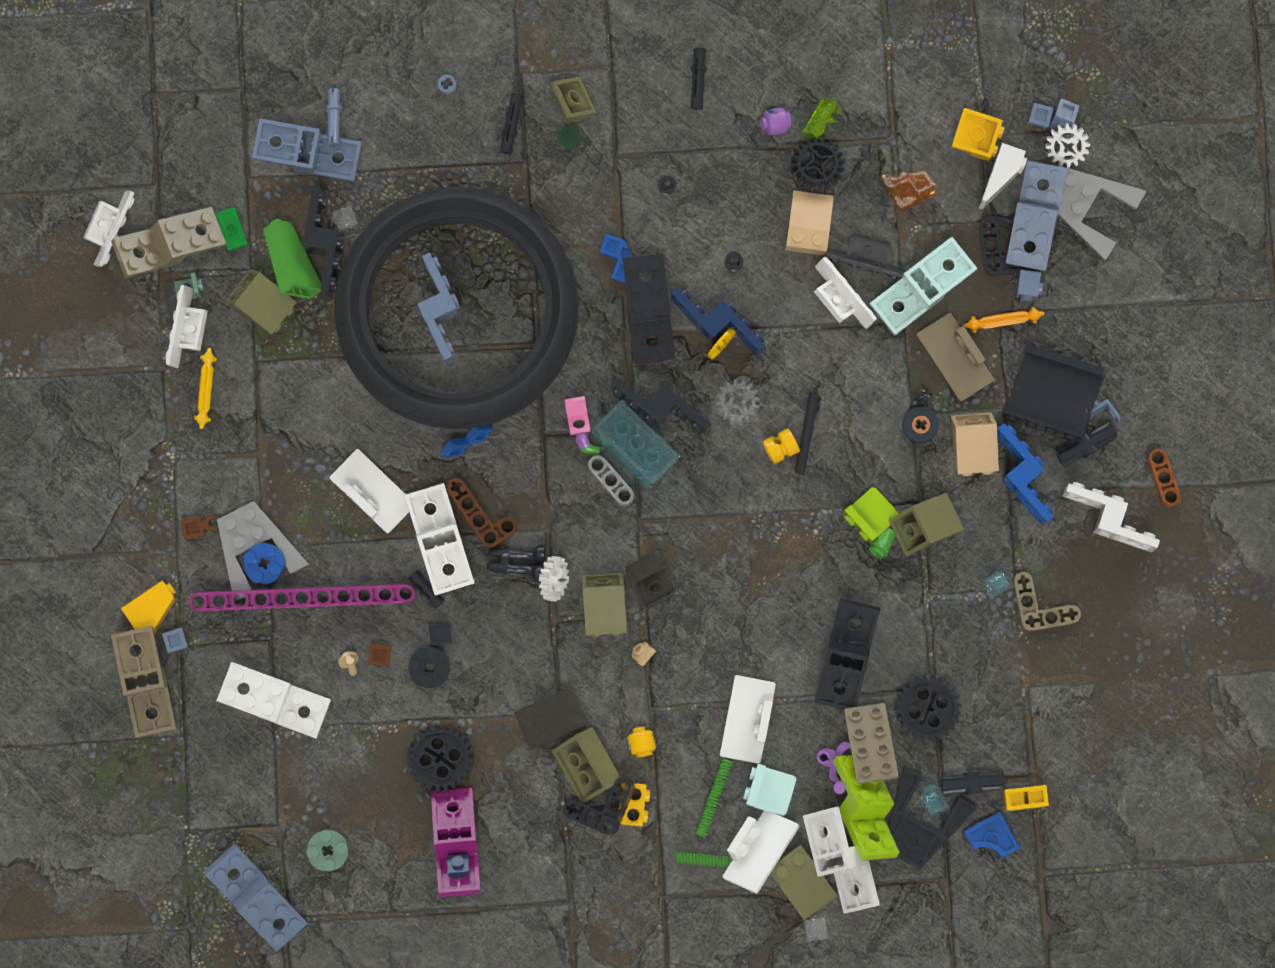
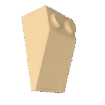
(809, 223)

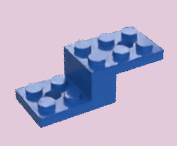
(1025, 473)

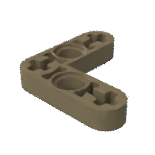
(1033, 611)

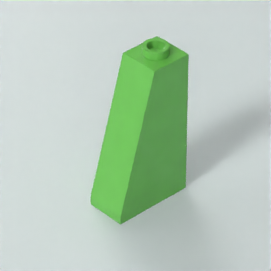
(290, 262)

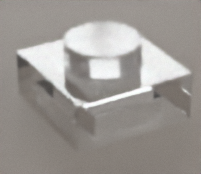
(345, 219)
(816, 929)

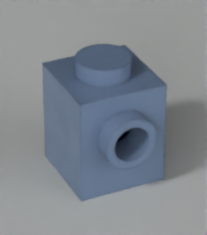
(1028, 286)

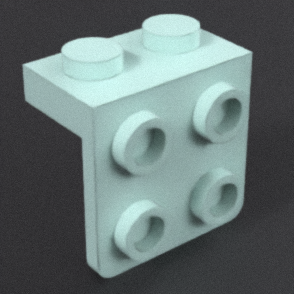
(770, 790)

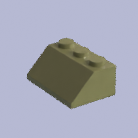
(586, 765)

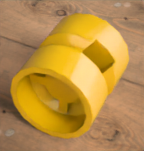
(780, 446)

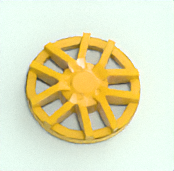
(721, 343)

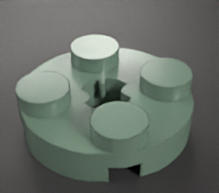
(328, 862)

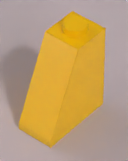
(151, 606)

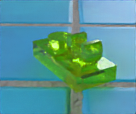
(820, 117)

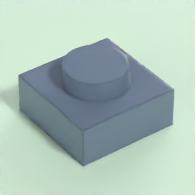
(1040, 115)
(175, 640)

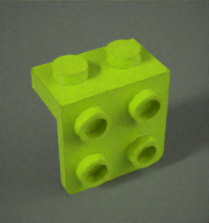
(870, 515)

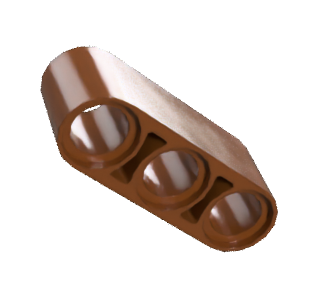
(1163, 468)

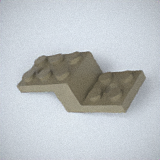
(168, 242)
(143, 681)

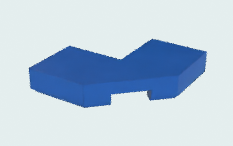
(616, 249)
(457, 446)

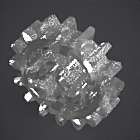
(729, 406)

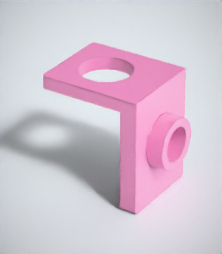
(575, 411)

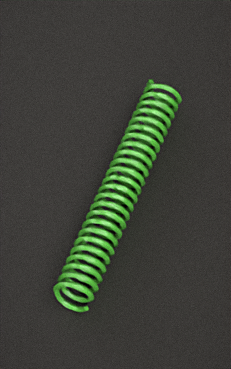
(715, 790)
(692, 858)

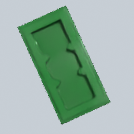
(231, 229)

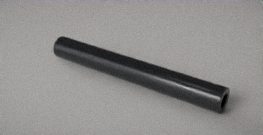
(807, 433)

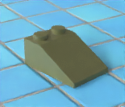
(800, 884)

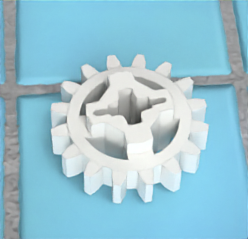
(1063, 151)
(553, 578)

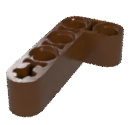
(476, 511)

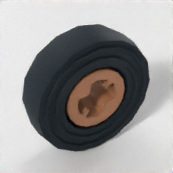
(918, 435)

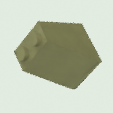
(261, 301)
(926, 524)
(604, 604)

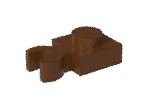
(195, 527)

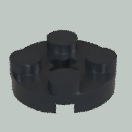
(441, 668)

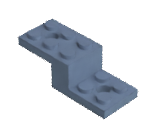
(306, 150)
(1036, 215)
(439, 308)
(255, 897)

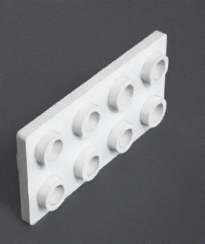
(371, 490)
(747, 719)
(758, 849)

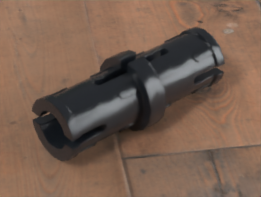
(426, 589)

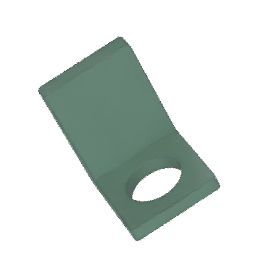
(194, 282)

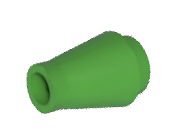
(882, 544)

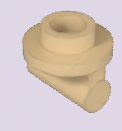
(642, 653)
(348, 661)

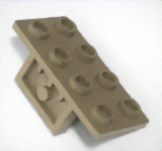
(956, 356)
(871, 743)

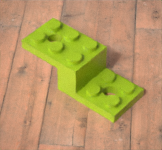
(865, 813)

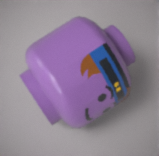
(775, 121)

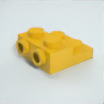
(978, 134)

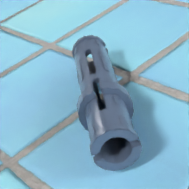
(333, 110)

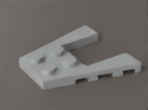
(1077, 197)
(242, 531)

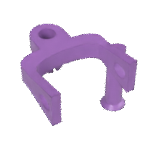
(839, 786)

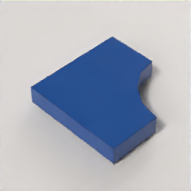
(993, 834)

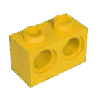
(1025, 798)
(637, 805)

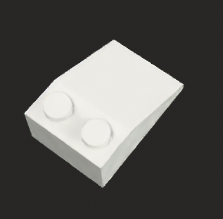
(1006, 166)

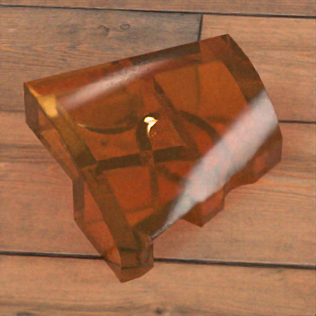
(909, 189)

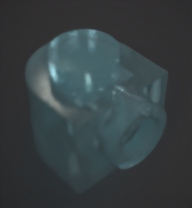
(997, 583)

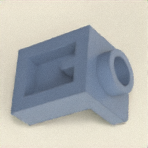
(1065, 113)

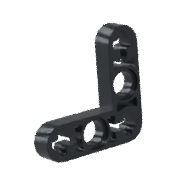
(608, 814)

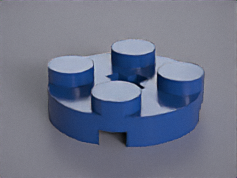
(274, 569)

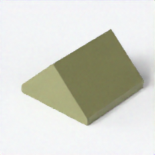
(572, 99)

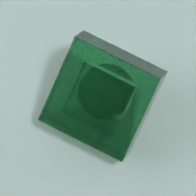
(569, 137)

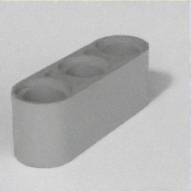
(615, 490)

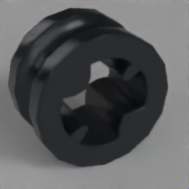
(669, 191)
(734, 255)
(922, 397)

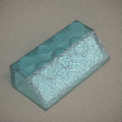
(635, 445)

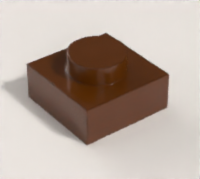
(379, 655)

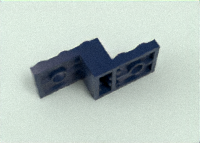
(718, 321)

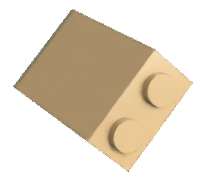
(975, 443)

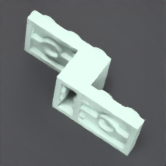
(923, 286)

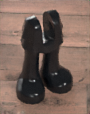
(537, 555)

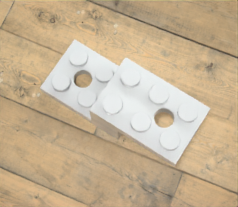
(1110, 517)
(439, 539)
(273, 700)
(834, 856)

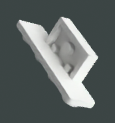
(106, 224)
(840, 297)
(187, 327)

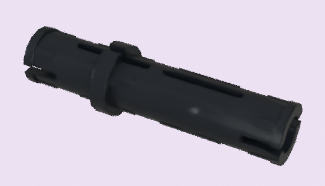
(698, 78)
(509, 131)

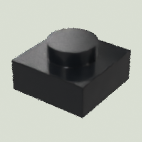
(440, 634)

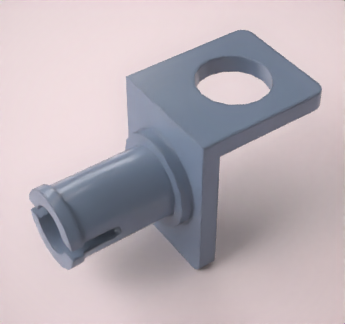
(1099, 407)

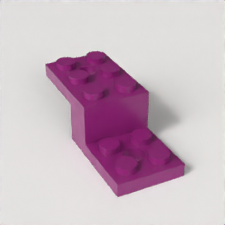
(455, 835)

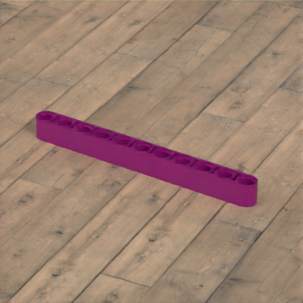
(292, 601)

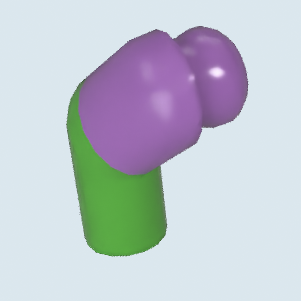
(585, 446)

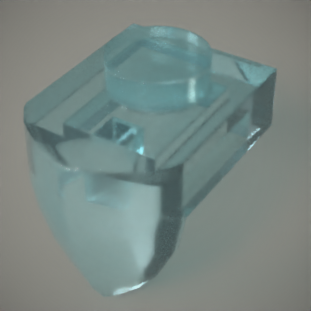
(933, 800)

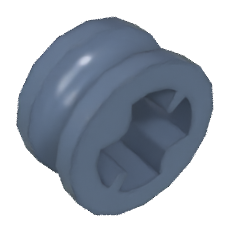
(442, 79)

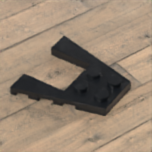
(914, 839)

